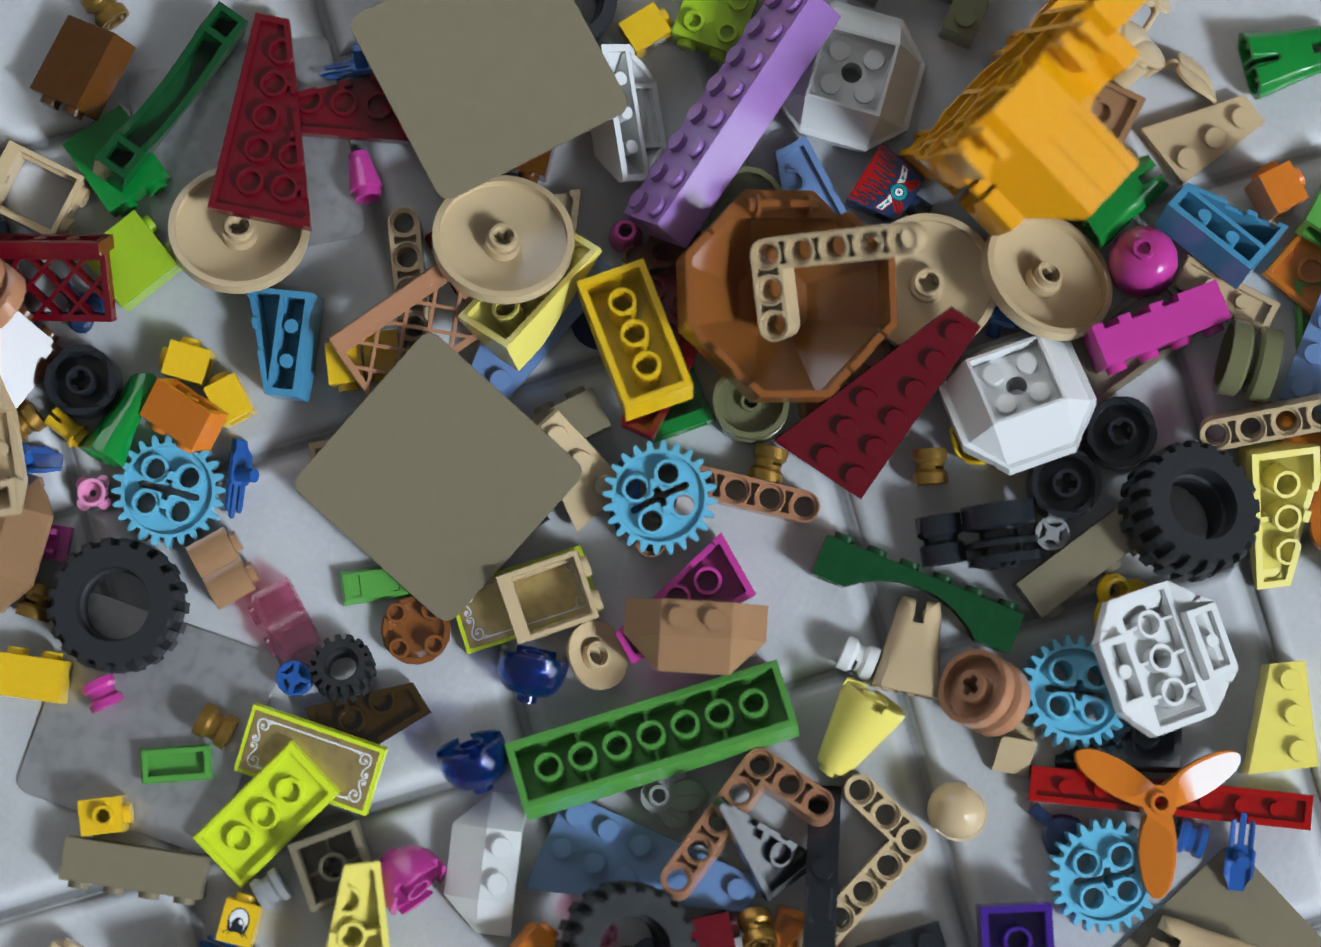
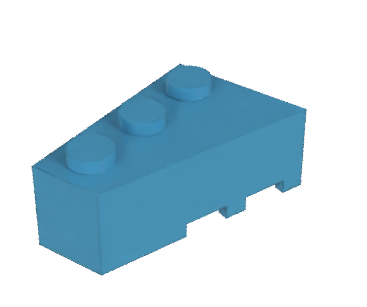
(1218, 233)
(287, 340)

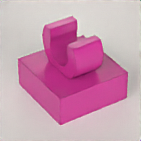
(58, 543)

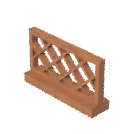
(388, 310)

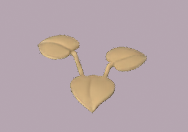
(1150, 55)

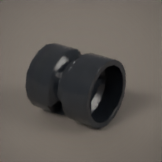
(940, 539)

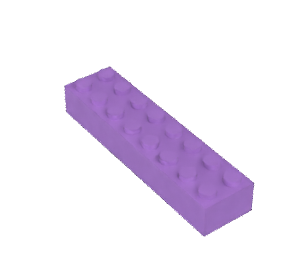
(729, 118)

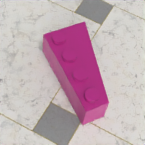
(1156, 327)
(708, 577)

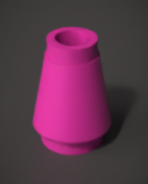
(363, 178)
(618, 242)

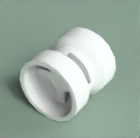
(858, 658)

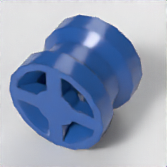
(289, 676)
(1191, 837)

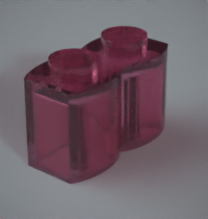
(284, 619)

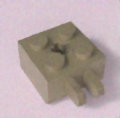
(315, 853)

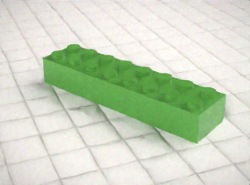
(652, 740)

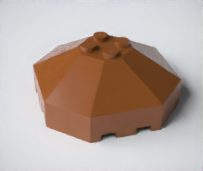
(841, 305)

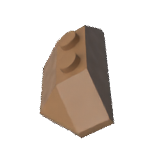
(23, 543)
(694, 633)

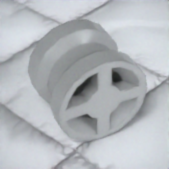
(1056, 531)
(270, 889)

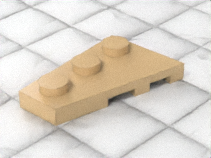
(1202, 136)
(586, 496)

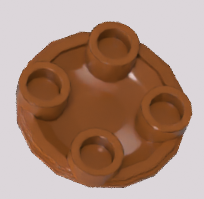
(413, 632)

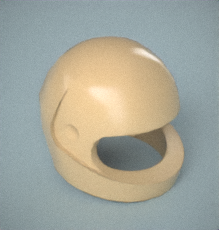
(957, 811)

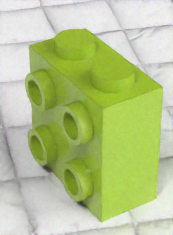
(712, 25)
(138, 260)

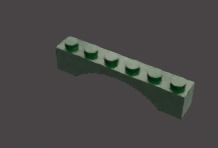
(153, 121)
(984, 620)

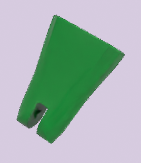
(1278, 58)
(1123, 204)
(114, 433)

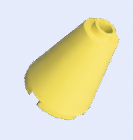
(856, 727)

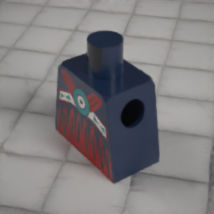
(888, 188)

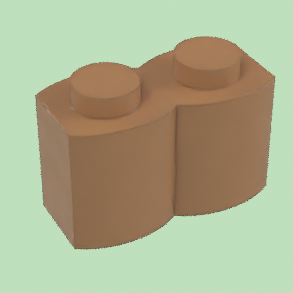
(223, 568)

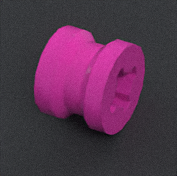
(102, 693)

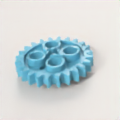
(645, 468)
(161, 521)
(1072, 724)
(1108, 906)

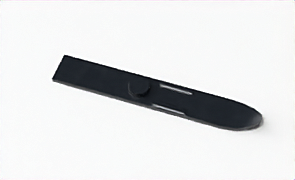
(822, 876)

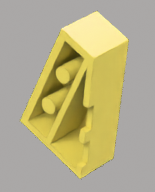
(1281, 721)

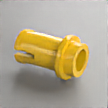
(68, 428)

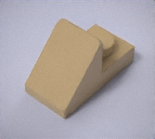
(1015, 749)

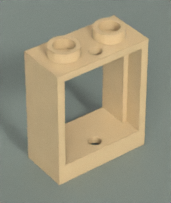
(10, 166)
(514, 608)

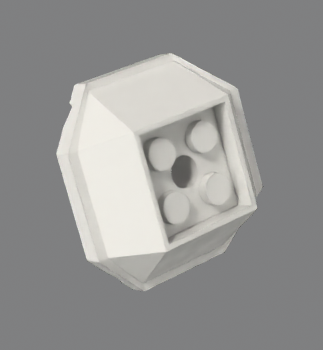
(877, 105)
(1026, 427)
(1190, 653)

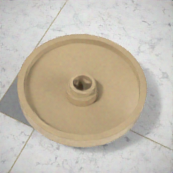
(503, 240)
(229, 250)
(939, 276)
(1048, 278)

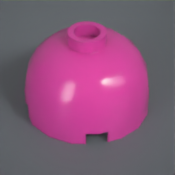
(1143, 261)
(407, 876)

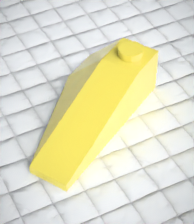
(522, 328)
(1285, 485)
(360, 908)

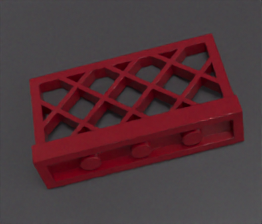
(65, 248)

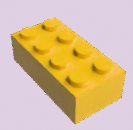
(634, 340)

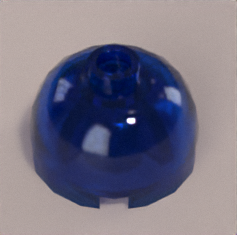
(531, 672)
(474, 762)

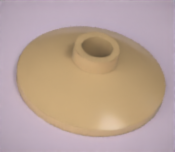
(608, 654)

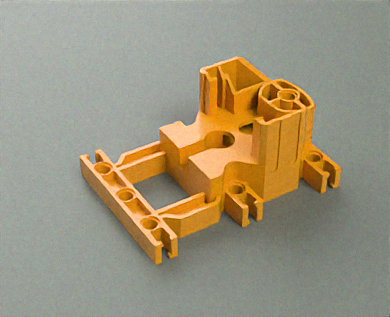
(1026, 121)

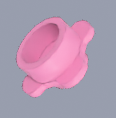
(86, 485)

